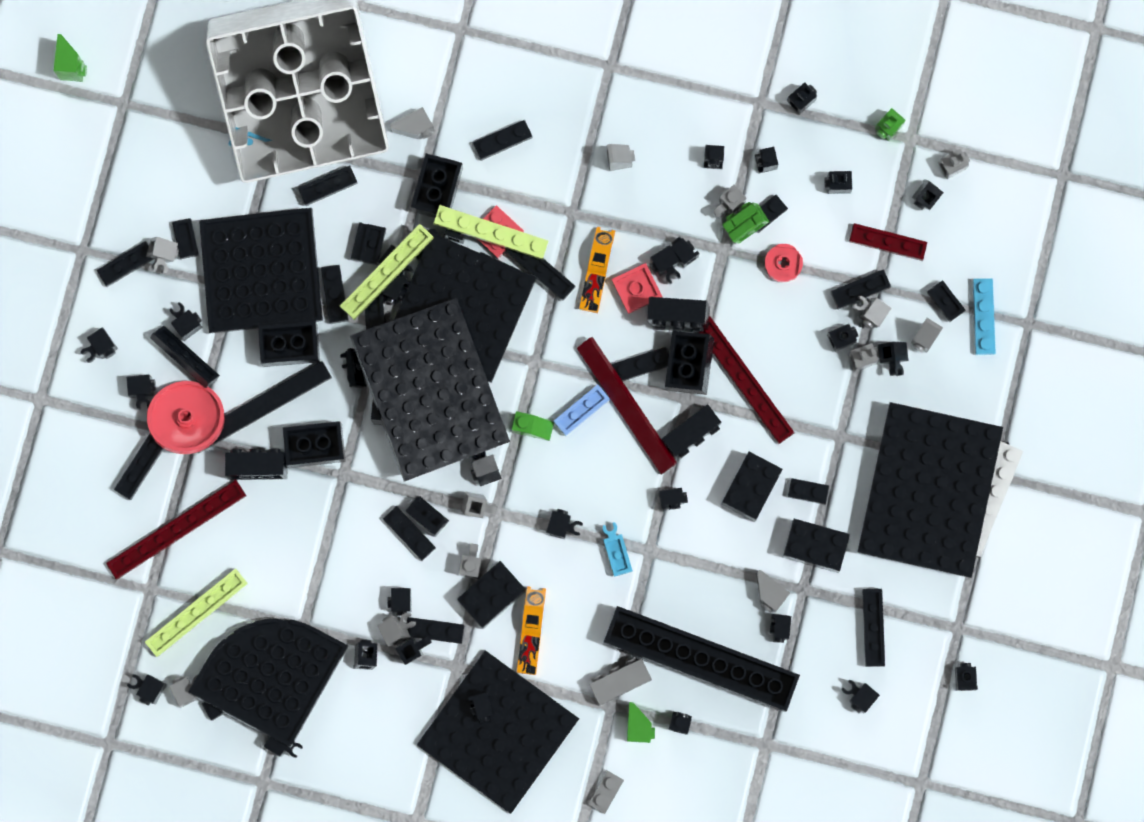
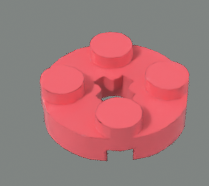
(791, 255)

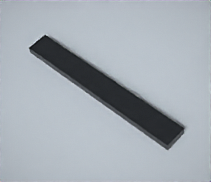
(273, 400)

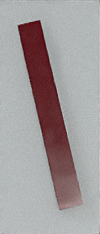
(748, 385)
(626, 405)
(176, 529)

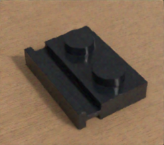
(368, 243)

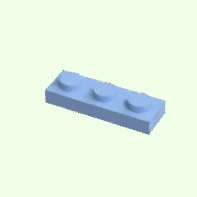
(581, 410)

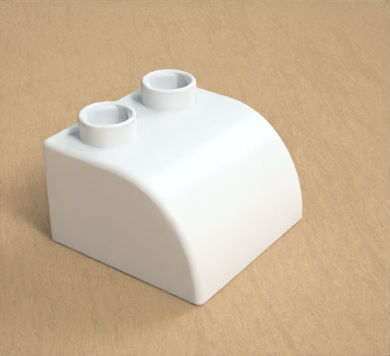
(299, 80)

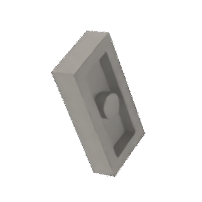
(606, 792)

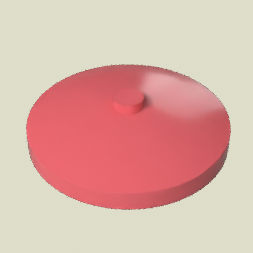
(185, 417)

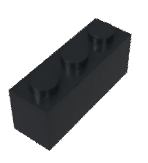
(692, 432)

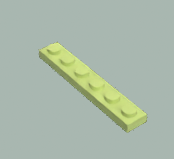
(490, 232)
(386, 271)
(196, 612)

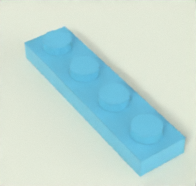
(984, 316)

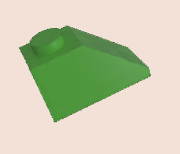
(532, 426)
(639, 726)

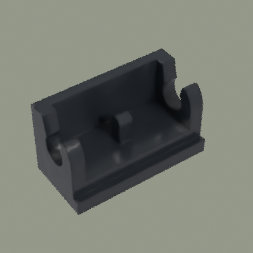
(427, 516)

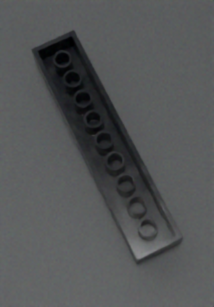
(701, 659)

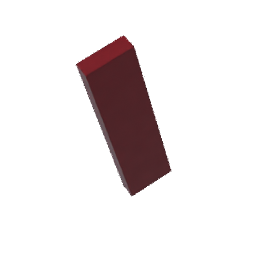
(888, 242)

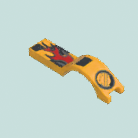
(597, 270)
(531, 631)

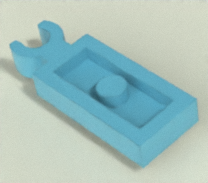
(617, 552)

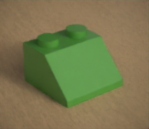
(67, 62)

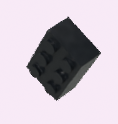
(436, 185)
(678, 314)
(289, 344)
(689, 362)
(314, 444)
(255, 465)
(751, 486)
(816, 545)
(491, 595)

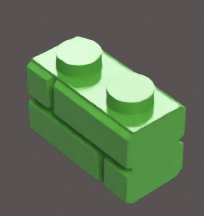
(745, 222)

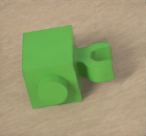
(889, 124)

